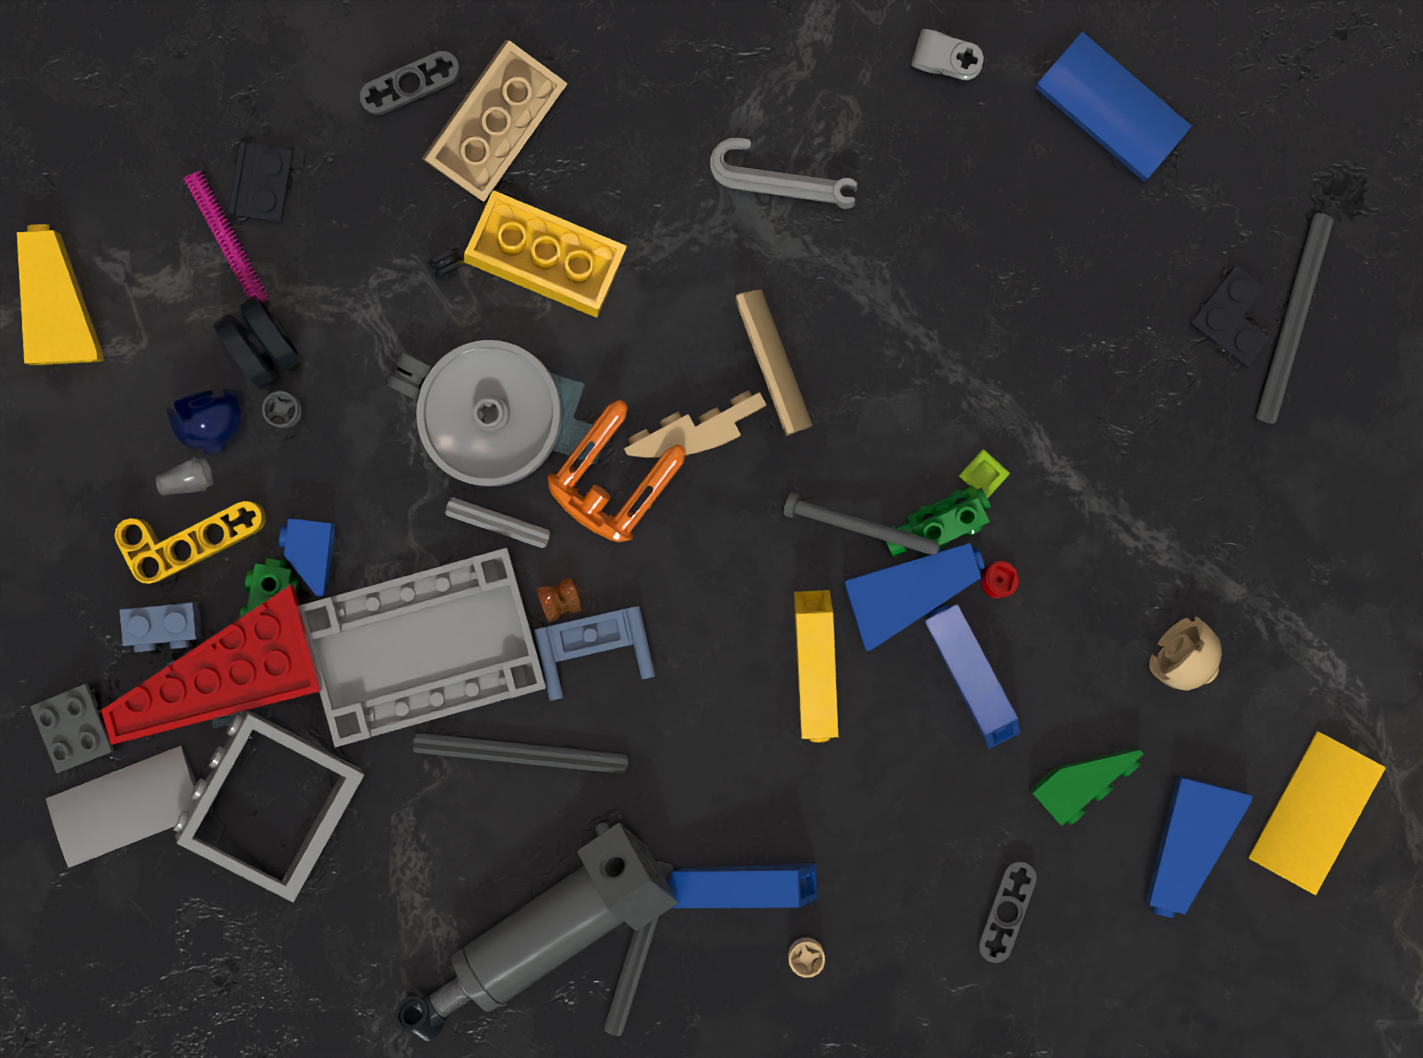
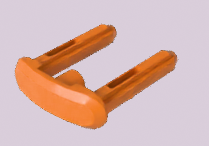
(588, 508)

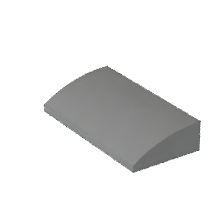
(122, 806)

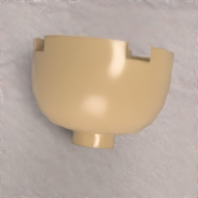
(1188, 656)

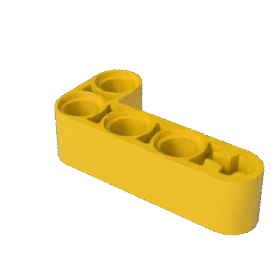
(195, 536)

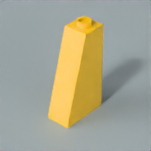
(52, 305)
(816, 665)

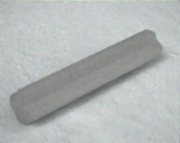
(497, 522)

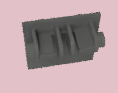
(72, 728)

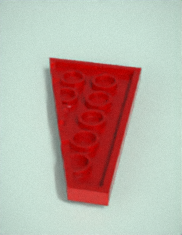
(242, 667)

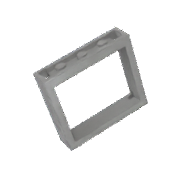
(321, 830)

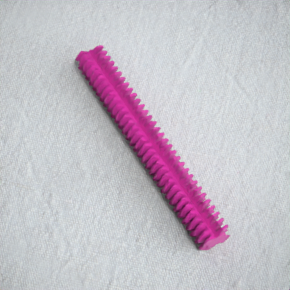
(224, 236)

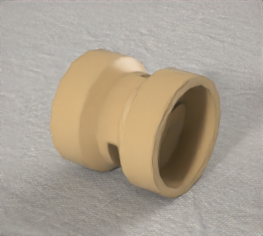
(809, 962)

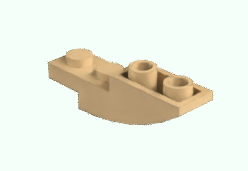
(713, 431)

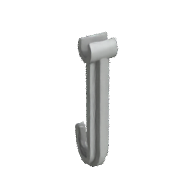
(776, 182)

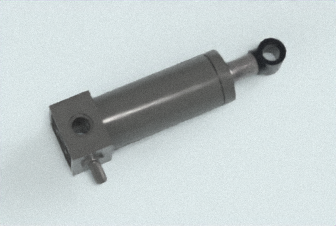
(612, 887)

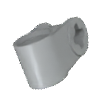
(939, 55)

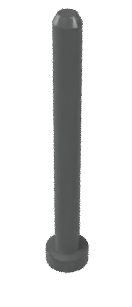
(795, 505)

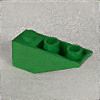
(1077, 783)

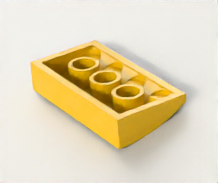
(544, 253)
(1316, 812)

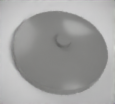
(489, 413)

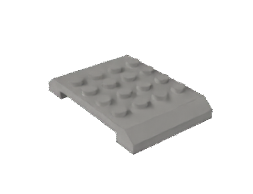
(422, 647)

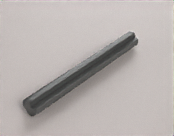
(632, 970)

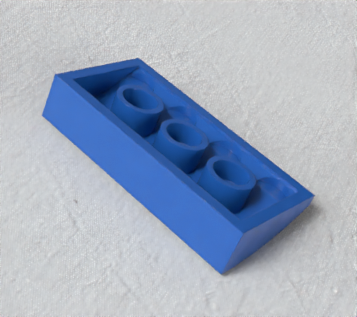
(1113, 106)

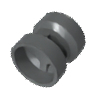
(402, 382)
(276, 409)

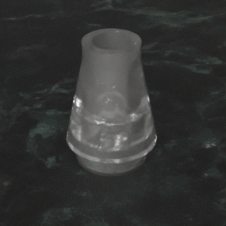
(186, 478)

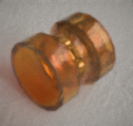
(551, 601)

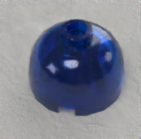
(206, 420)

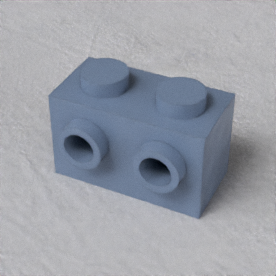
(159, 624)

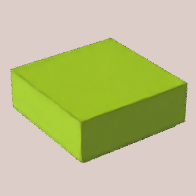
(984, 473)

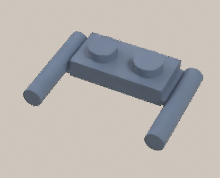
(589, 637)

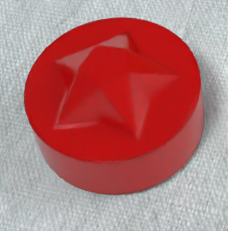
(999, 579)

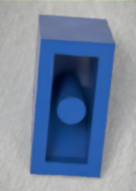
(309, 551)

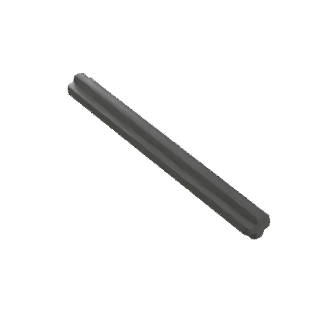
(1295, 318)
(520, 753)

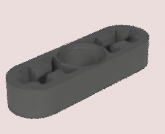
(388, 101)
(990, 933)

